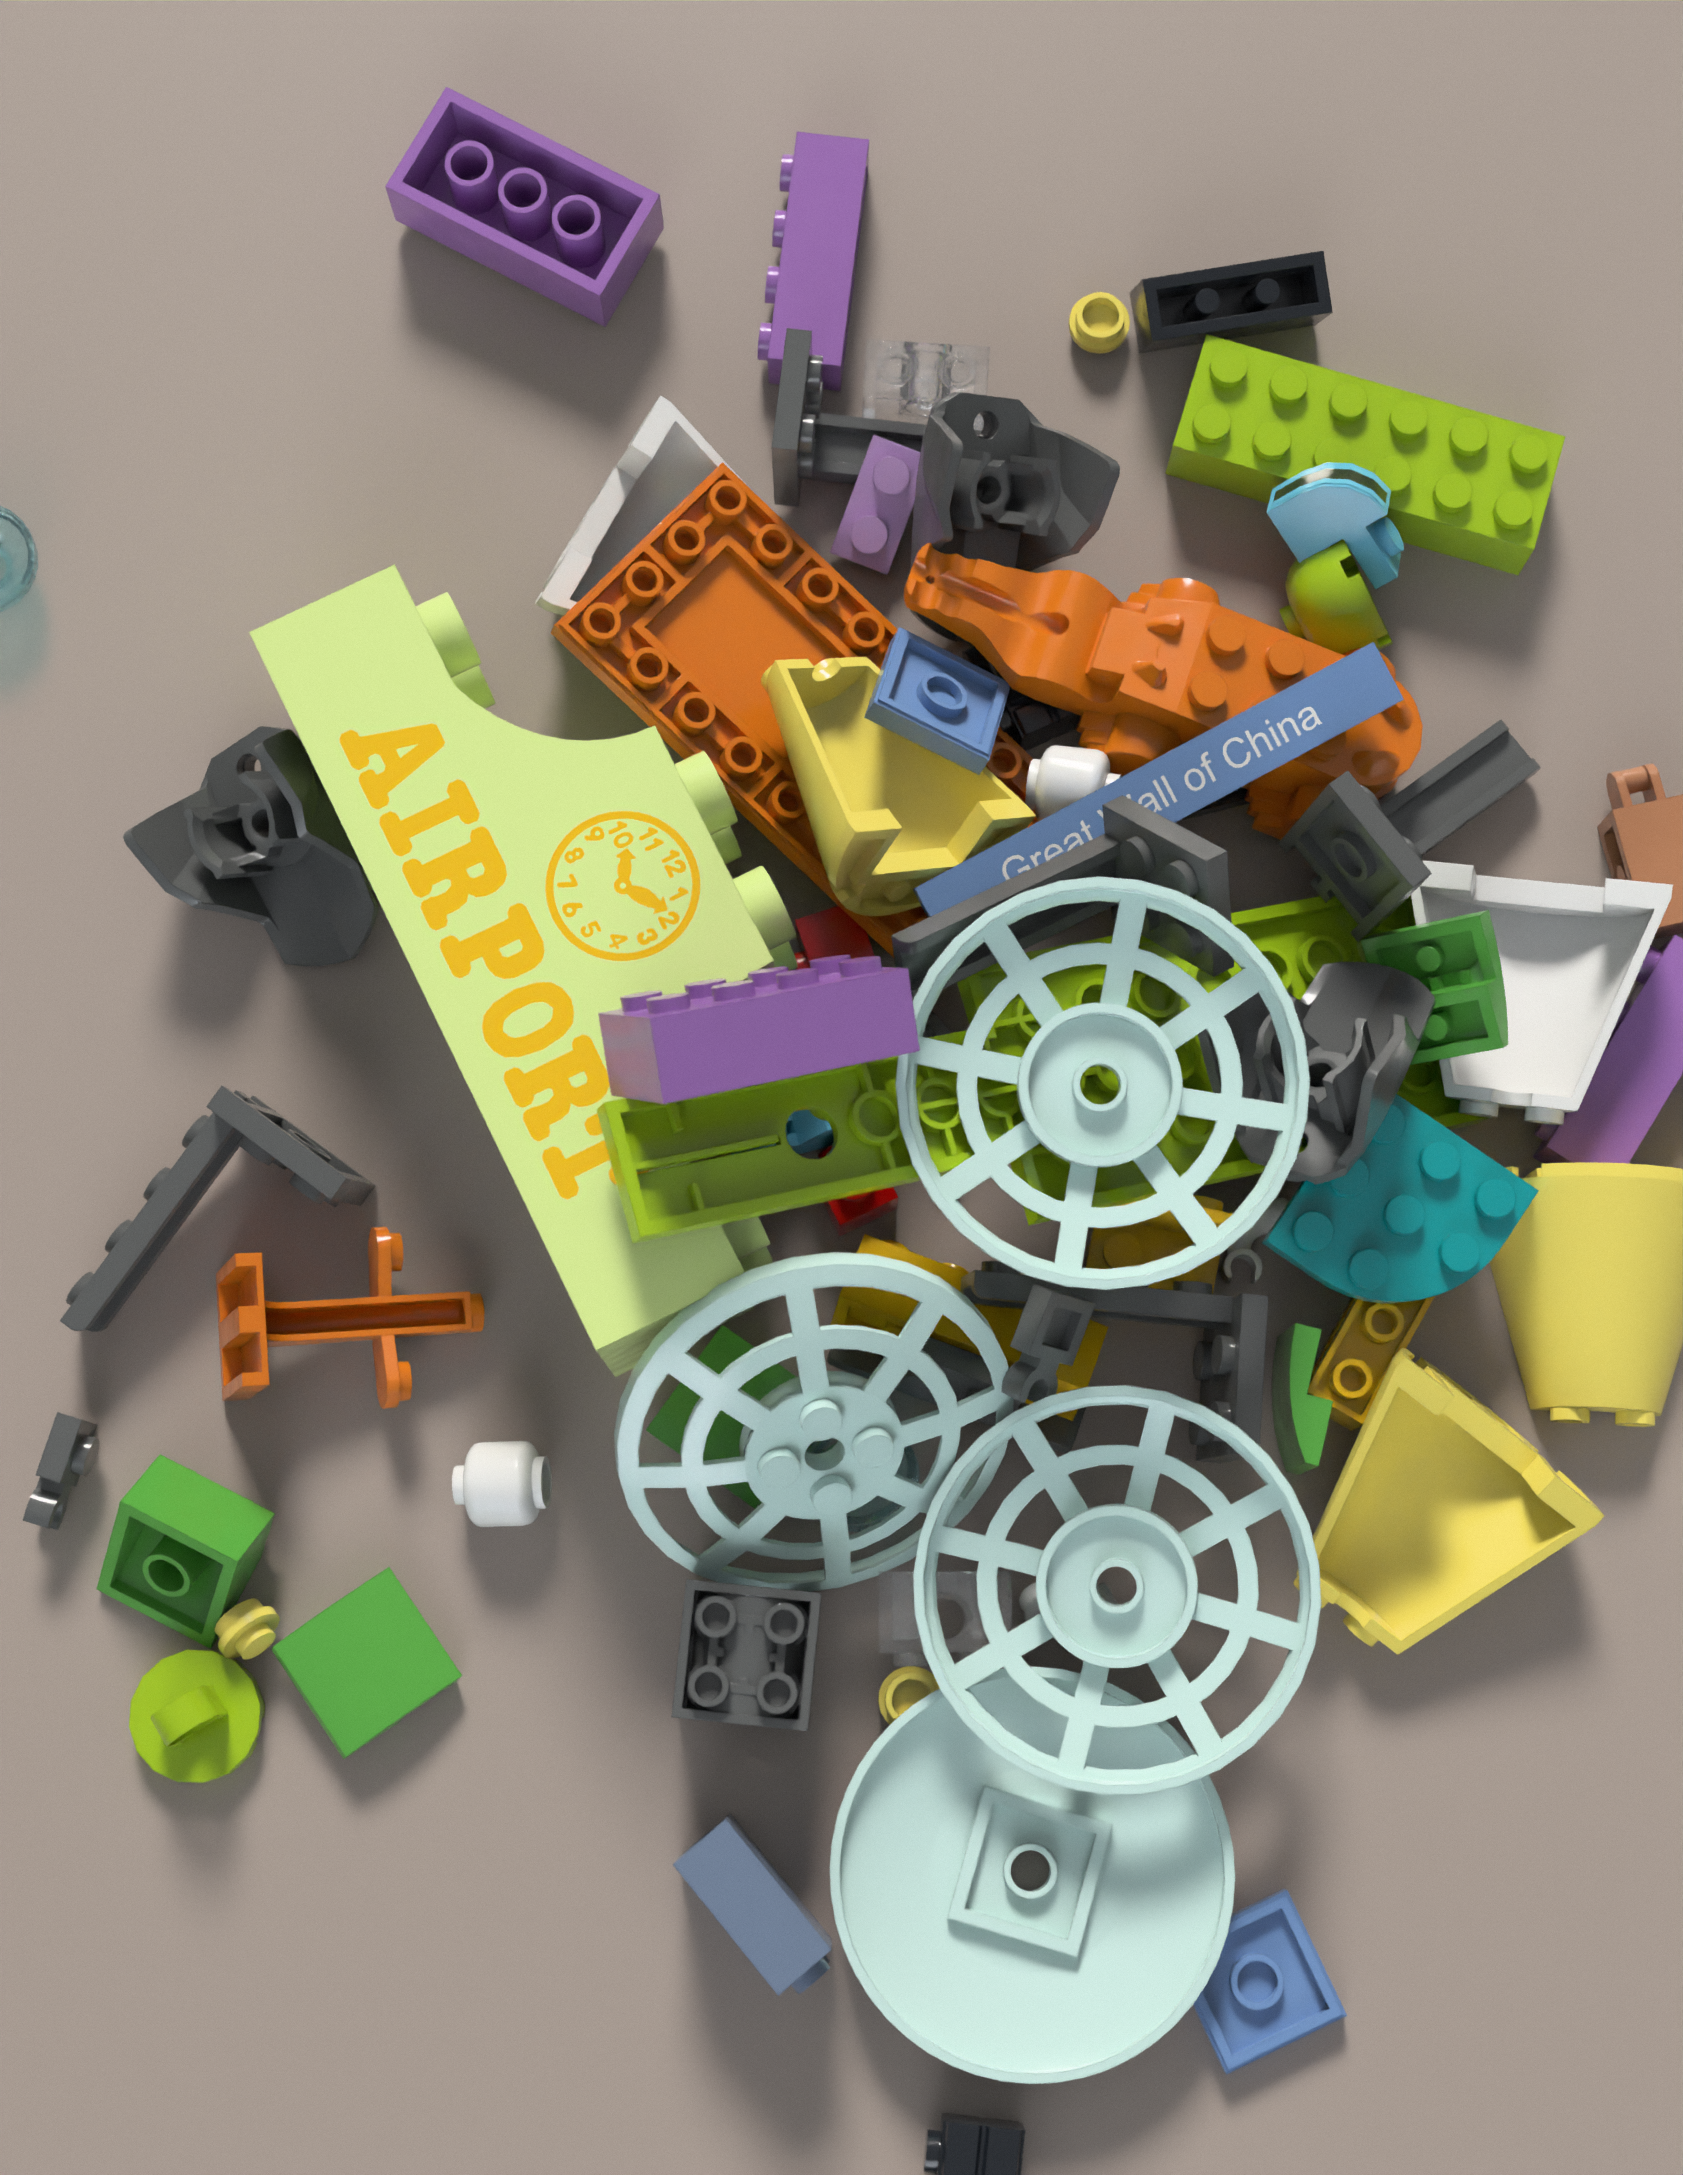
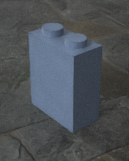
(756, 1907)

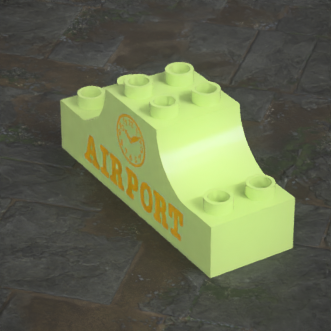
(528, 900)

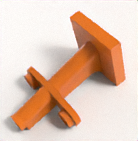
(252, 1324)

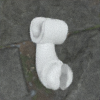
(1242, 1247)

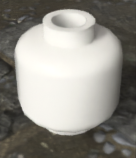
(1065, 777)
(503, 1483)

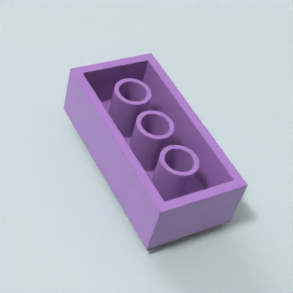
(525, 206)
(757, 1029)

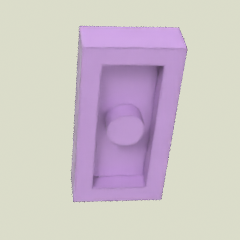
(878, 506)

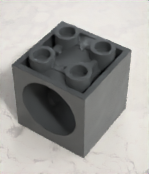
(747, 1655)

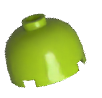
(1332, 603)

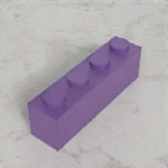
(818, 250)
(1633, 1073)

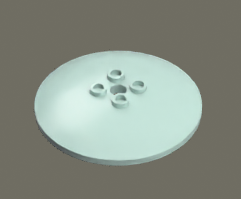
(1011, 1975)

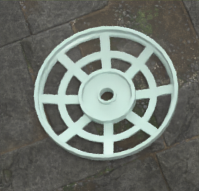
(1146, 1074)
(808, 1410)
(1107, 1632)

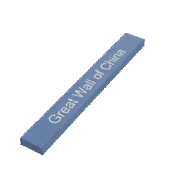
(1190, 773)

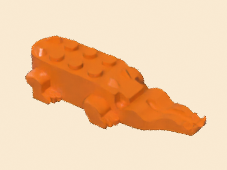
(1155, 671)

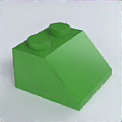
(183, 1549)

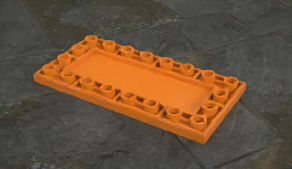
(697, 624)

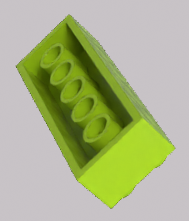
(1453, 473)

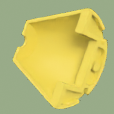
(876, 801)
(1596, 1289)
(1436, 1509)

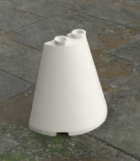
(648, 482)
(1565, 975)

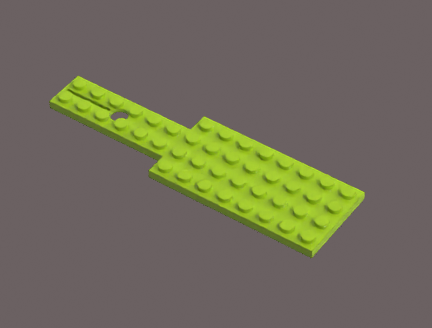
(864, 1110)

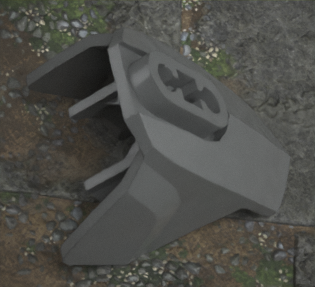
(1008, 493)
(264, 851)
(1359, 1042)

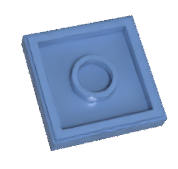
(938, 701)
(1265, 1985)

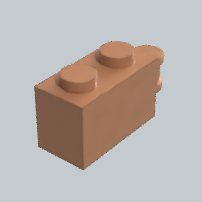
(1646, 838)

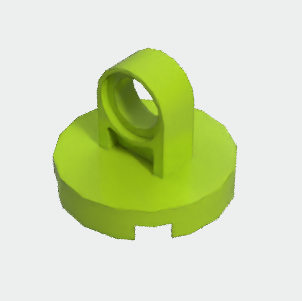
(196, 1716)

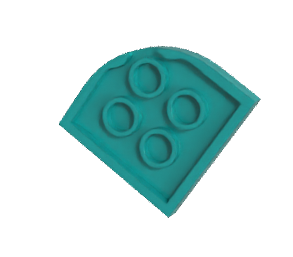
(1406, 1217)

